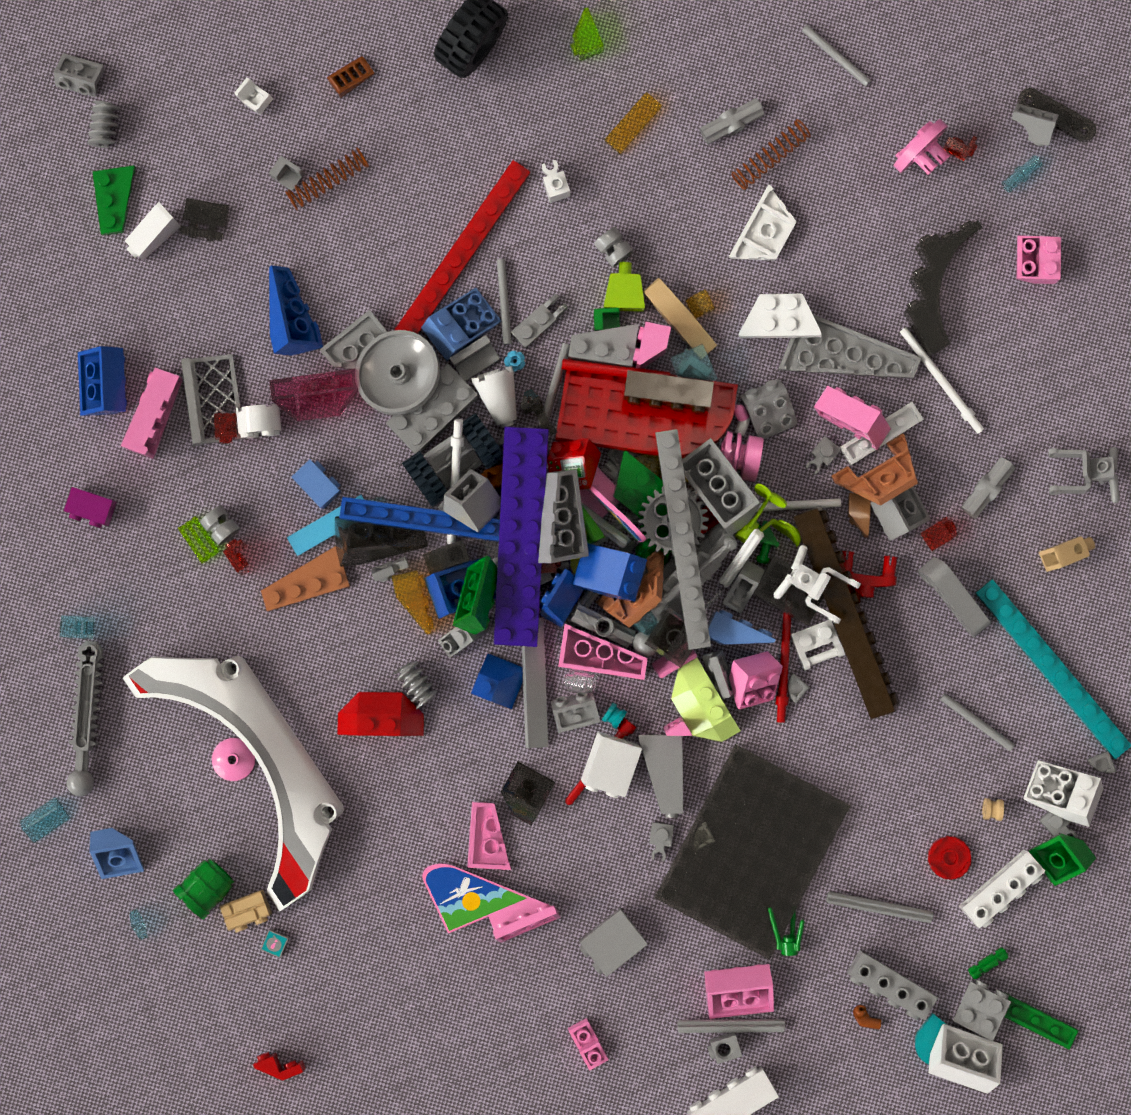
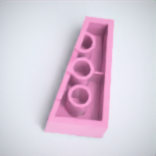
(152, 413)
(596, 655)

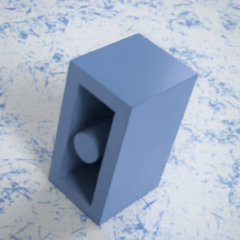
(316, 483)

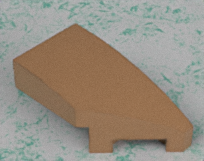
(859, 512)

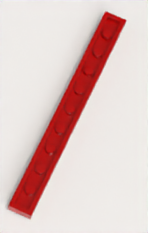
(464, 248)

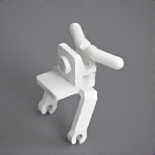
(811, 582)

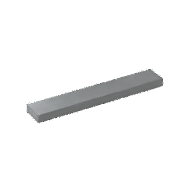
(535, 692)

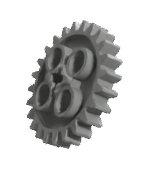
(652, 521)

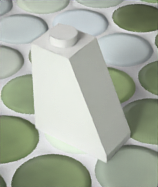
(151, 232)

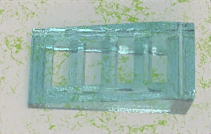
(646, 624)

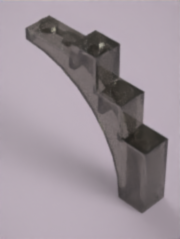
(925, 315)

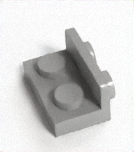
(78, 75)
(718, 672)
(575, 711)

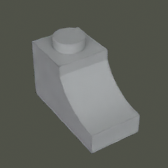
(1037, 122)
(743, 586)

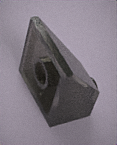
(526, 792)

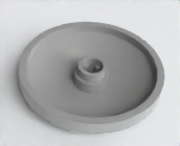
(397, 372)

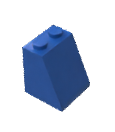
(610, 573)

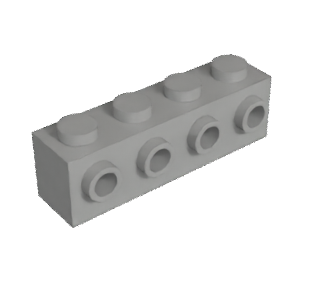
(892, 985)

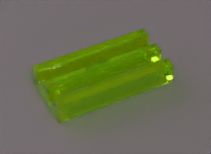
(188, 524)

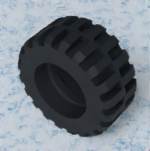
(470, 36)

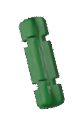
(988, 963)

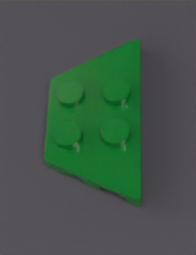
(635, 484)

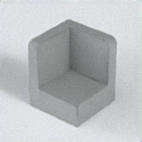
(286, 173)

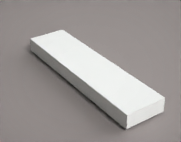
(898, 422)

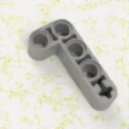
(954, 595)

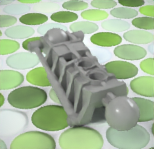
(710, 555)

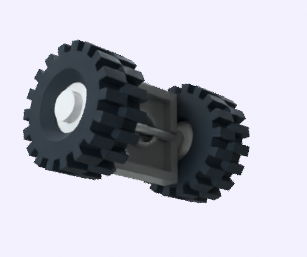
(441, 460)

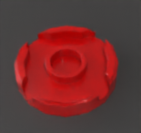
(949, 857)

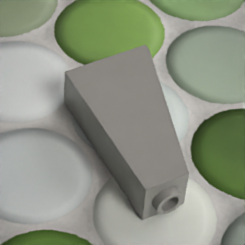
(665, 767)

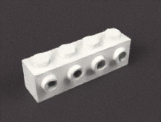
(1002, 889)

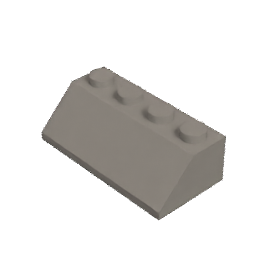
(720, 487)

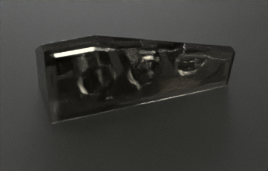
(367, 542)

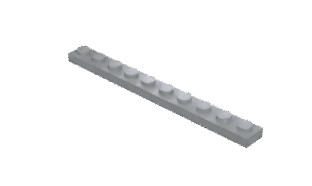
(683, 539)

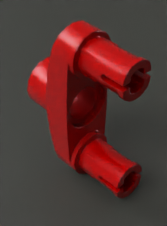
(869, 582)

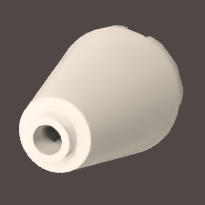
(498, 394)

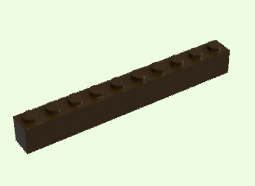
(844, 603)

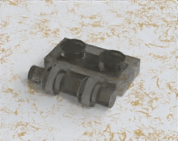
(204, 213)

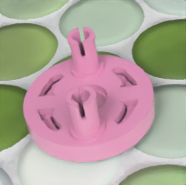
(924, 142)

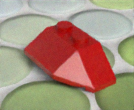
(380, 715)

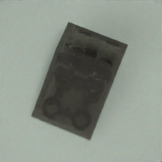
(793, 600)

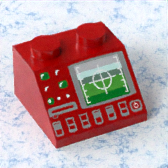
(578, 455)

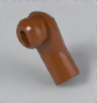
(864, 1019)

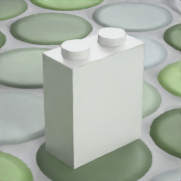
(611, 765)

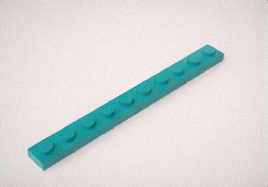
(1053, 669)

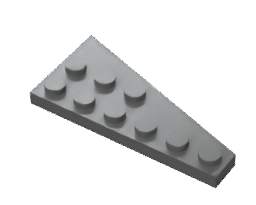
(847, 353)

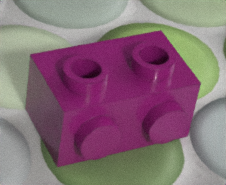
(89, 506)

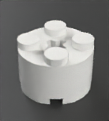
(258, 419)

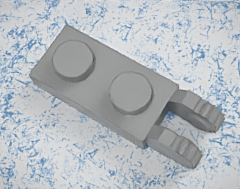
(537, 322)

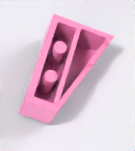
(853, 415)

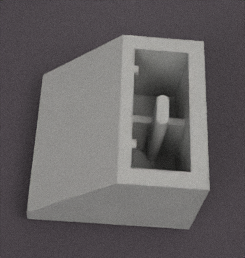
(472, 501)

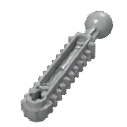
(81, 781)

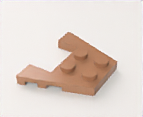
(884, 480)
(647, 597)

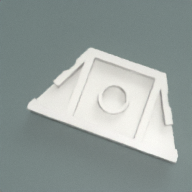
(765, 230)
(780, 318)

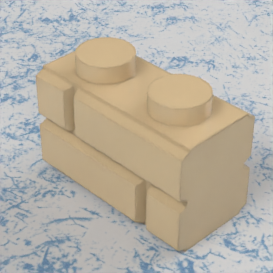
(246, 910)

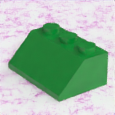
(477, 596)

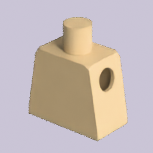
(1066, 553)

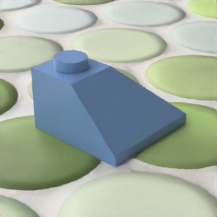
(114, 854)

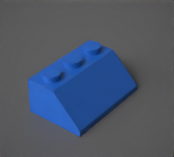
(101, 381)

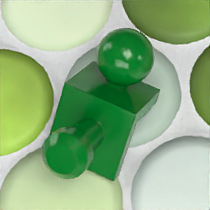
(767, 542)

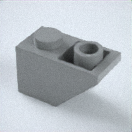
(458, 640)

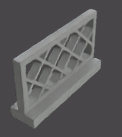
(192, 394)

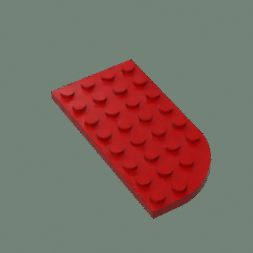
(596, 410)

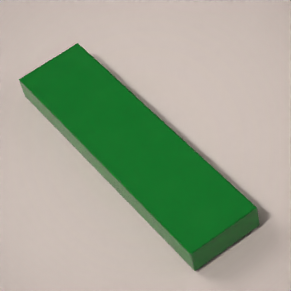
(1041, 1023)

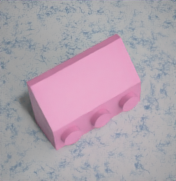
(739, 991)

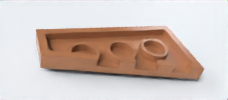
(309, 581)

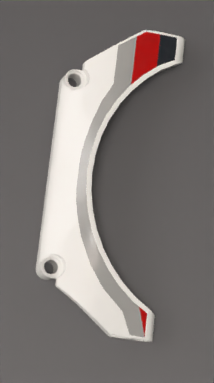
(294, 779)

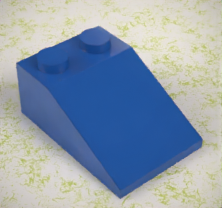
(446, 588)

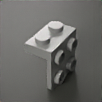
(769, 408)

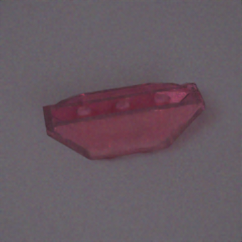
(315, 394)

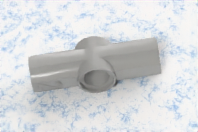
(732, 121)
(988, 487)
(590, 619)

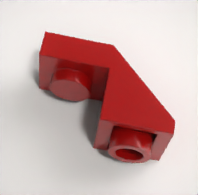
(271, 1065)

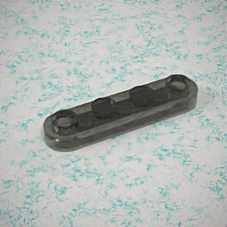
(1068, 120)

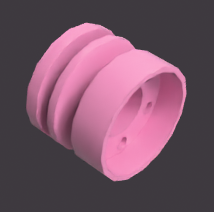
(743, 456)

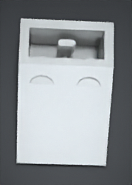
(1064, 792)

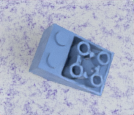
(460, 323)
(731, 632)

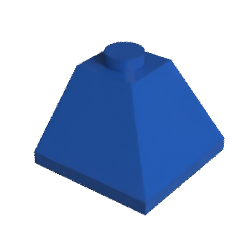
(498, 681)

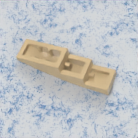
(678, 316)

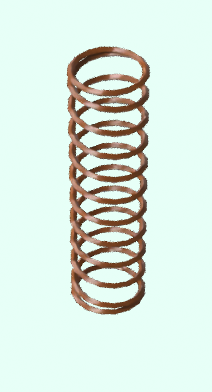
(766, 152)
(326, 171)

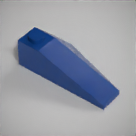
(290, 323)

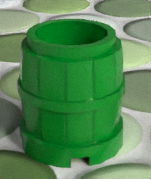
(204, 887)

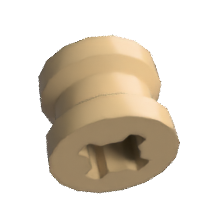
(993, 809)

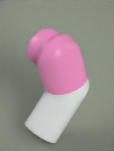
(743, 419)

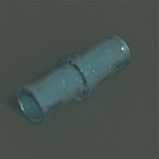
(1021, 173)

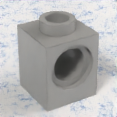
(734, 1050)

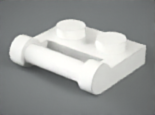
(815, 637)

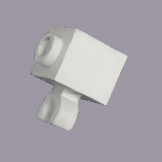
(555, 183)

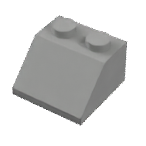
(901, 513)

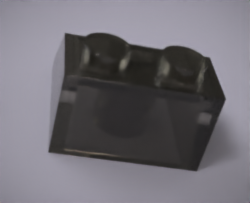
(670, 638)

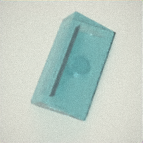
(44, 820)

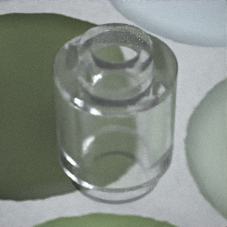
(580, 681)

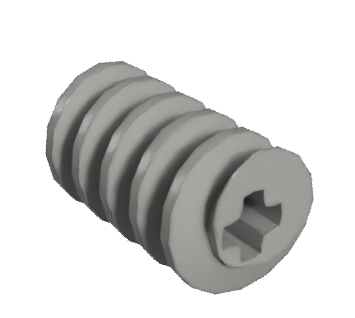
(102, 124)
(416, 683)

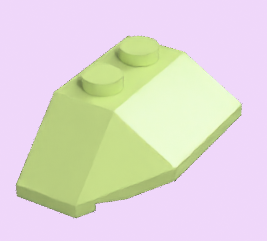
(701, 704)

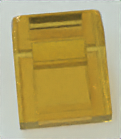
(700, 304)

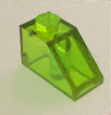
(586, 38)

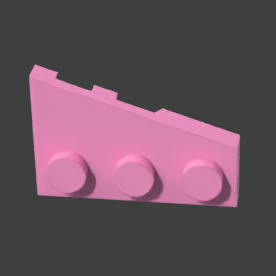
(485, 839)

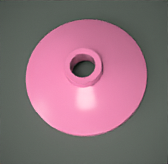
(244, 759)

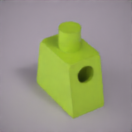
(625, 290)

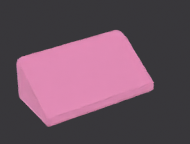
(664, 666)
(677, 728)

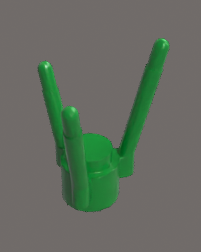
(789, 944)

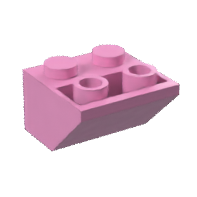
(1039, 259)
(653, 344)
(754, 679)

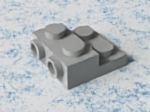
(982, 1010)

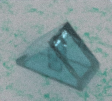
(77, 627)

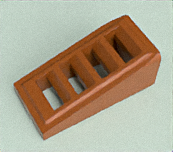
(339, 74)

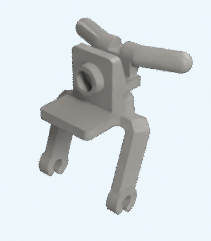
(1093, 470)

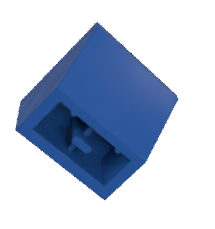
(561, 600)

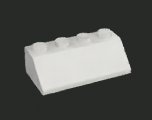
(739, 1097)

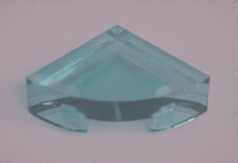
(138, 924)

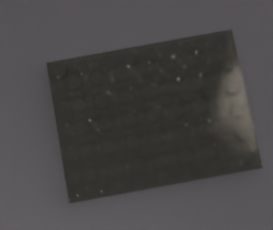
(752, 851)

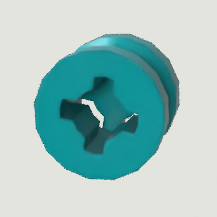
(614, 715)

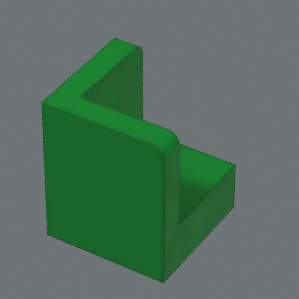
(606, 318)

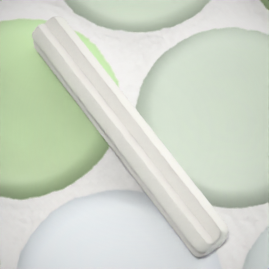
(741, 557)

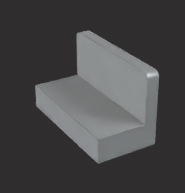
(475, 358)

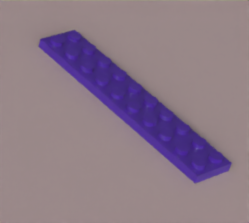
(519, 536)

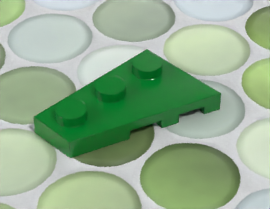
(112, 197)

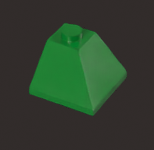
(1063, 857)

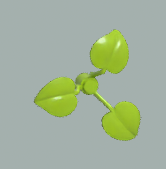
(782, 526)

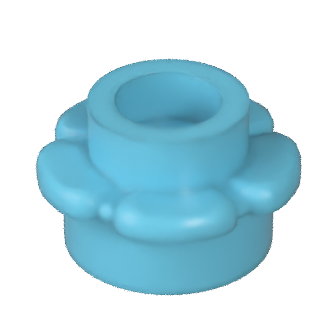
(515, 355)

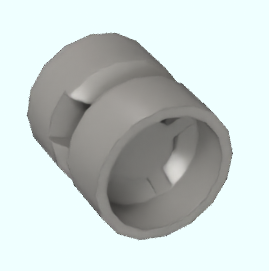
(613, 247)
(219, 524)

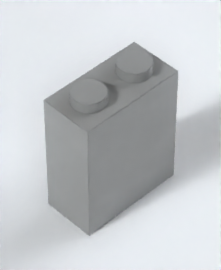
(612, 943)

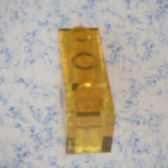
(410, 594)

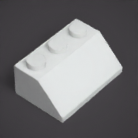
(966, 1059)

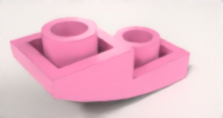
(588, 1044)

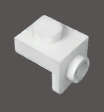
(253, 96)

